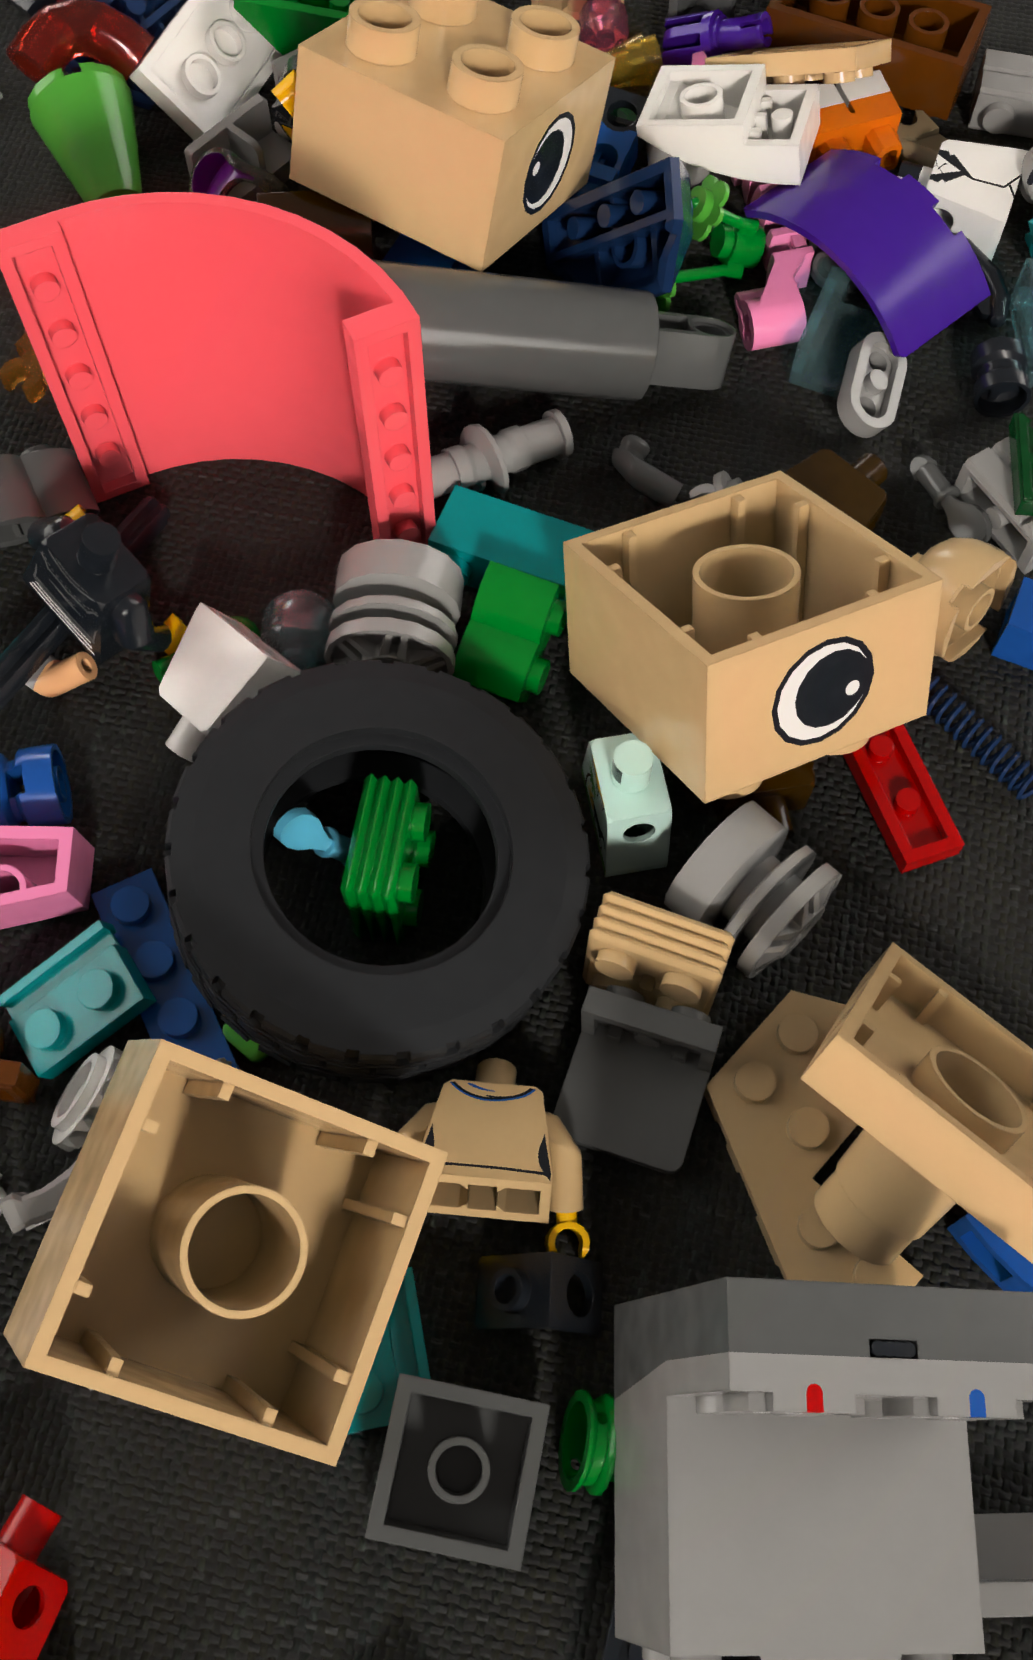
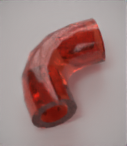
(74, 31)

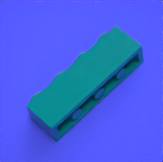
(484, 529)

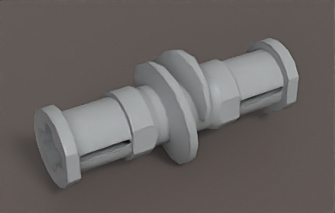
(491, 457)

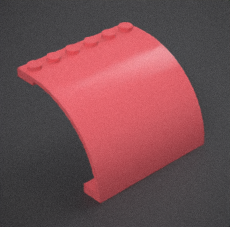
(221, 336)

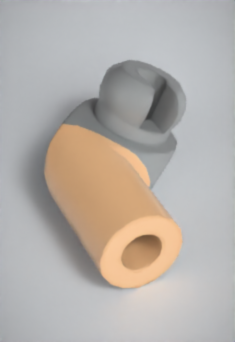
(61, 676)

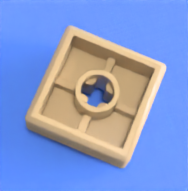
(656, 953)

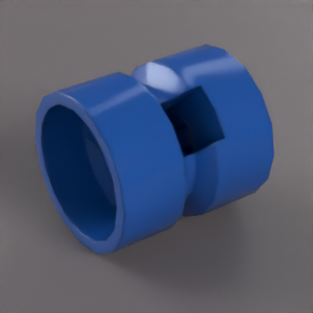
(46, 786)

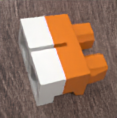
(859, 118)

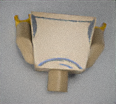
(503, 1153)

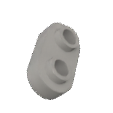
(871, 386)

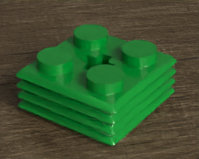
(385, 857)

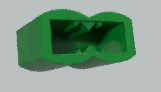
(510, 633)

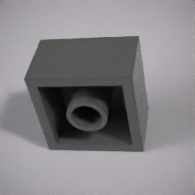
(458, 1472)

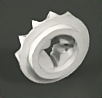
(82, 1099)

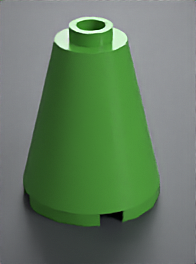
(89, 129)

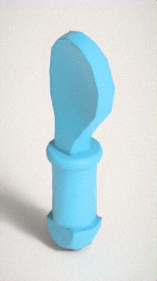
(303, 831)

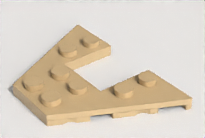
(783, 1135)

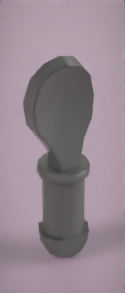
(963, 518)

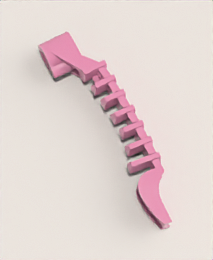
(775, 312)

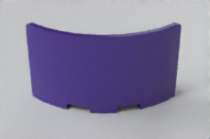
(884, 241)

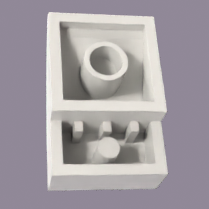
(732, 121)

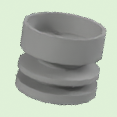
(396, 605)
(742, 880)

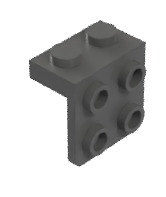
(637, 1078)

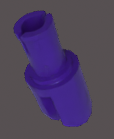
(714, 34)

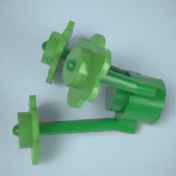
(735, 244)

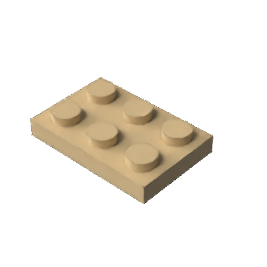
(827, 61)

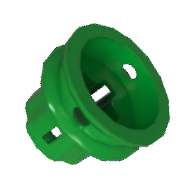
(590, 1439)

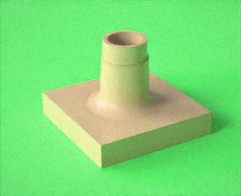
(939, 1113)

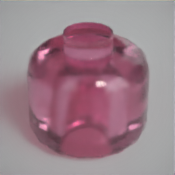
(603, 24)

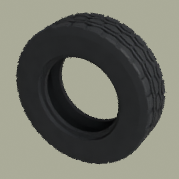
(337, 730)

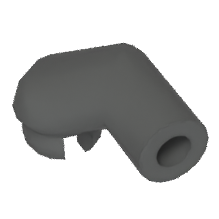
(641, 475)

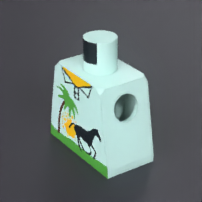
(627, 790)

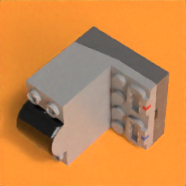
(806, 1466)

